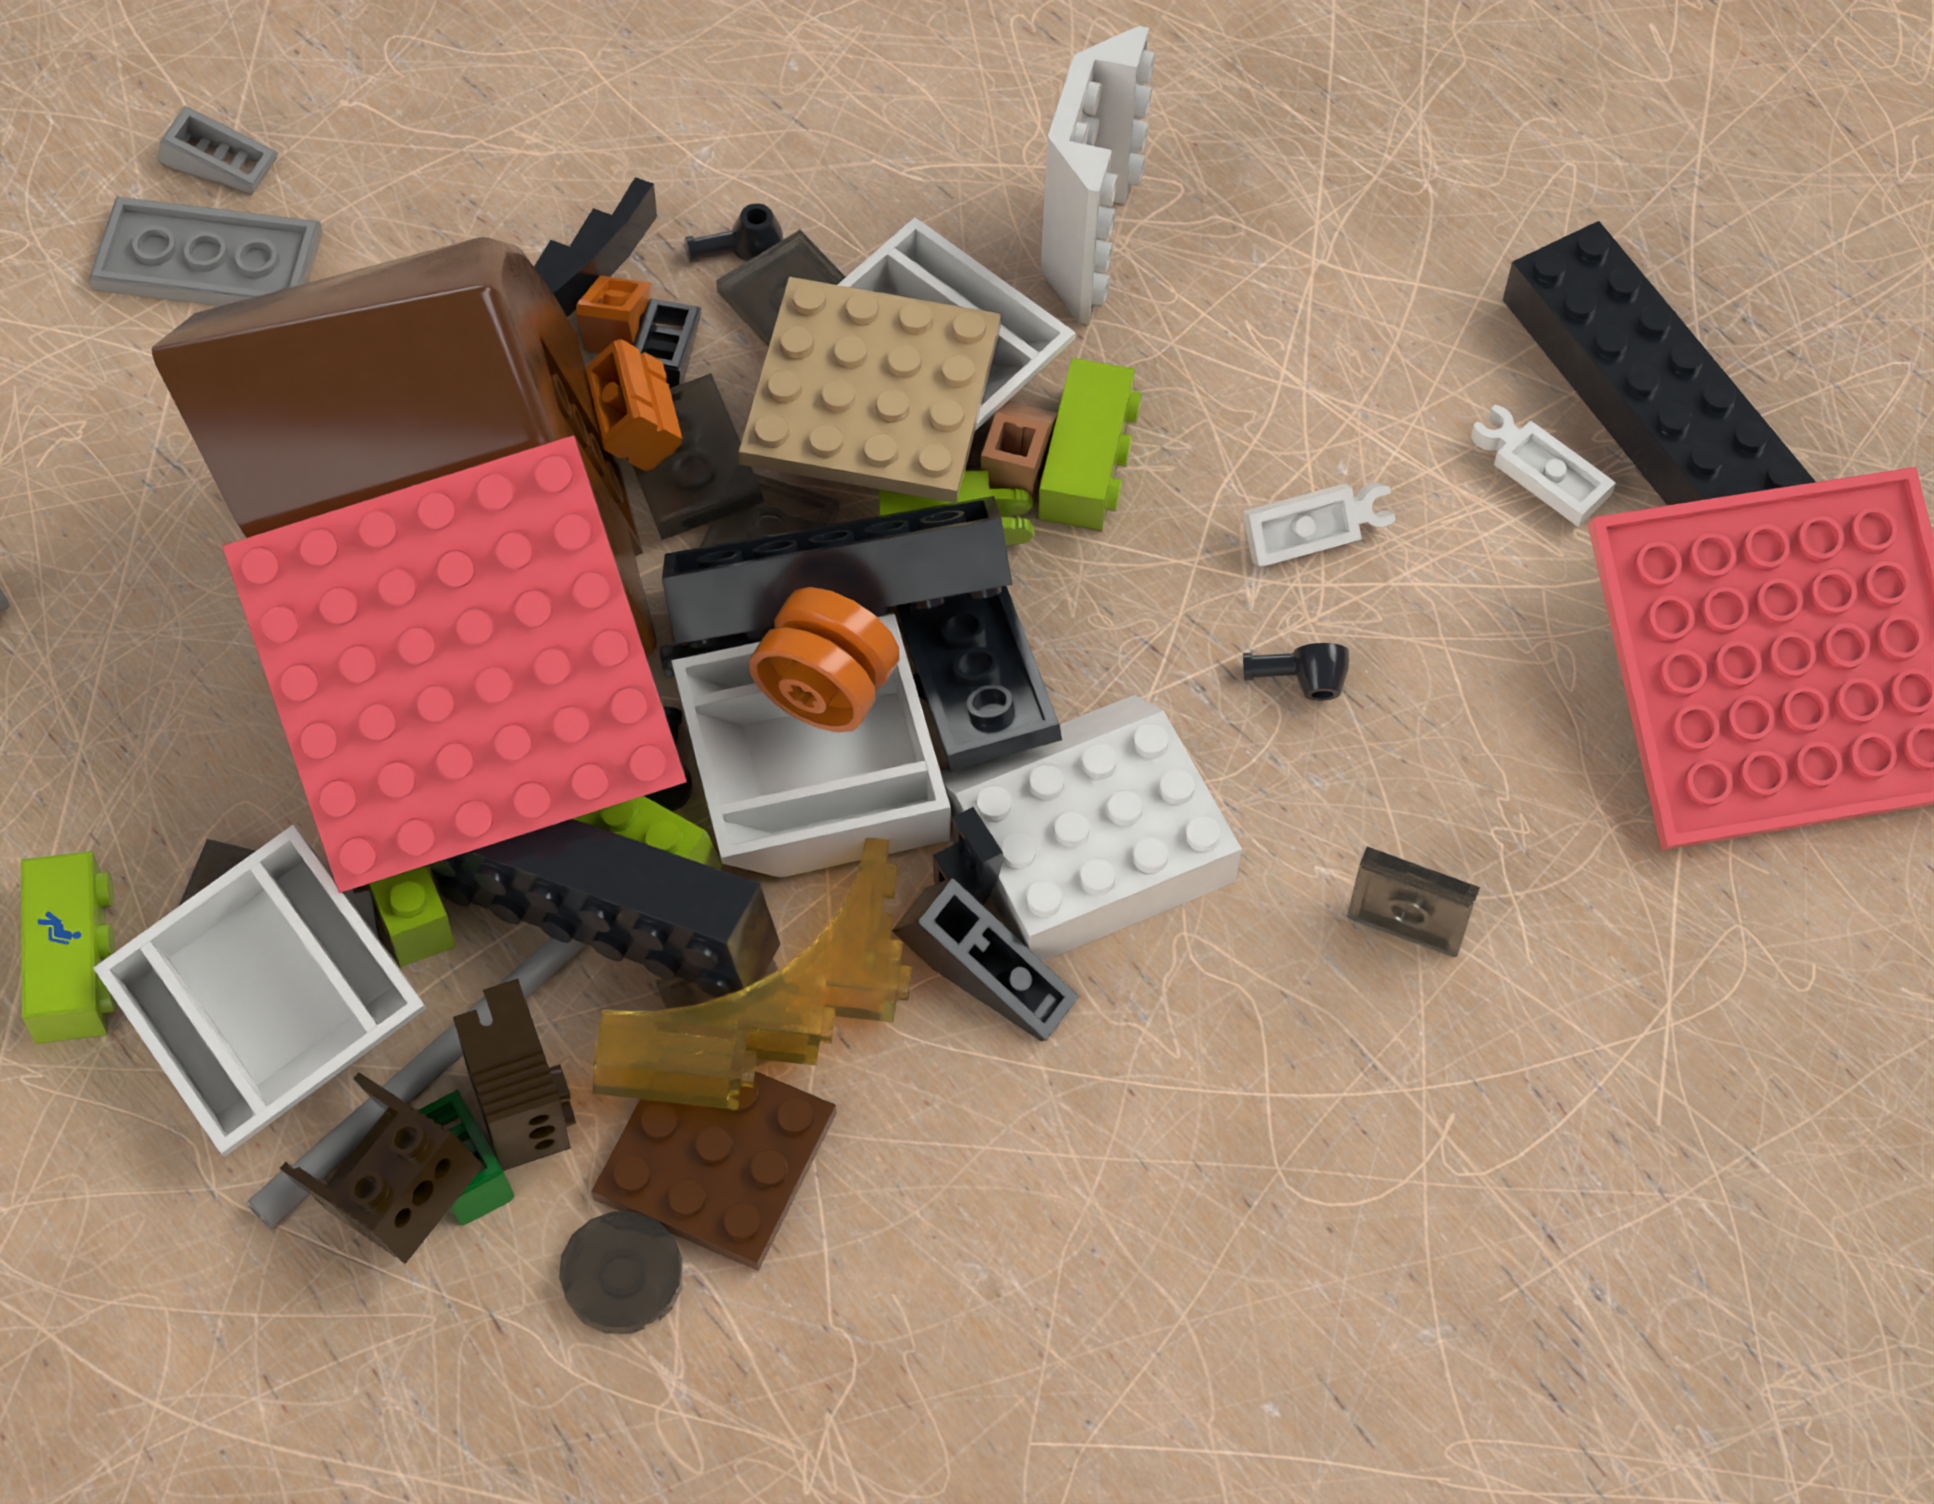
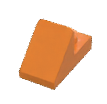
(611, 311)

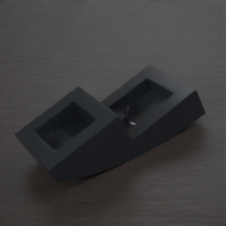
(972, 859)

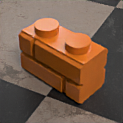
(633, 405)

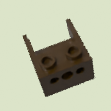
(515, 1088)
(396, 1177)

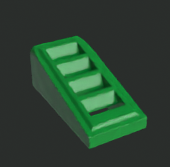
(490, 1186)

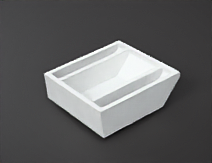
(932, 269)
(805, 795)
(1097, 827)
(259, 989)

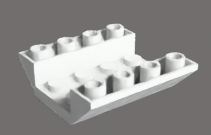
(1093, 165)

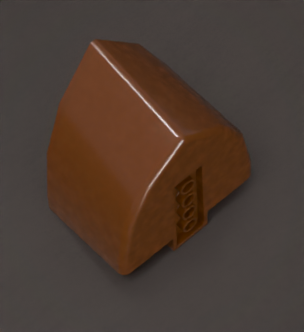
(389, 385)

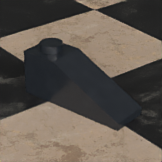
(984, 958)

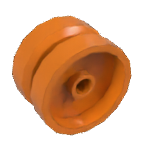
(824, 659)

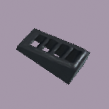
(669, 344)

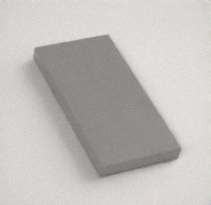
(201, 252)

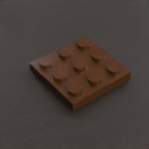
(718, 1171)

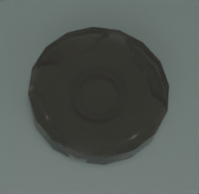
(621, 1272)

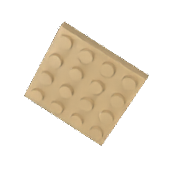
(871, 389)

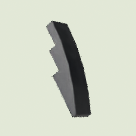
(598, 247)

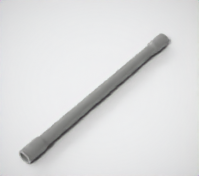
(283, 1195)

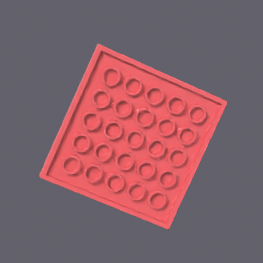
(1776, 653)
(455, 663)

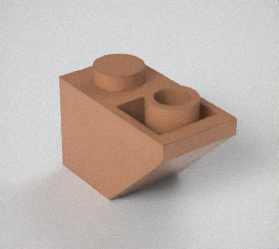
(1018, 447)

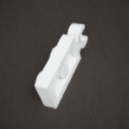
(1544, 466)
(1312, 522)

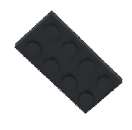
(979, 678)

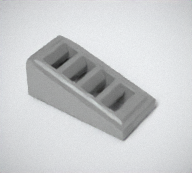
(194, 126)

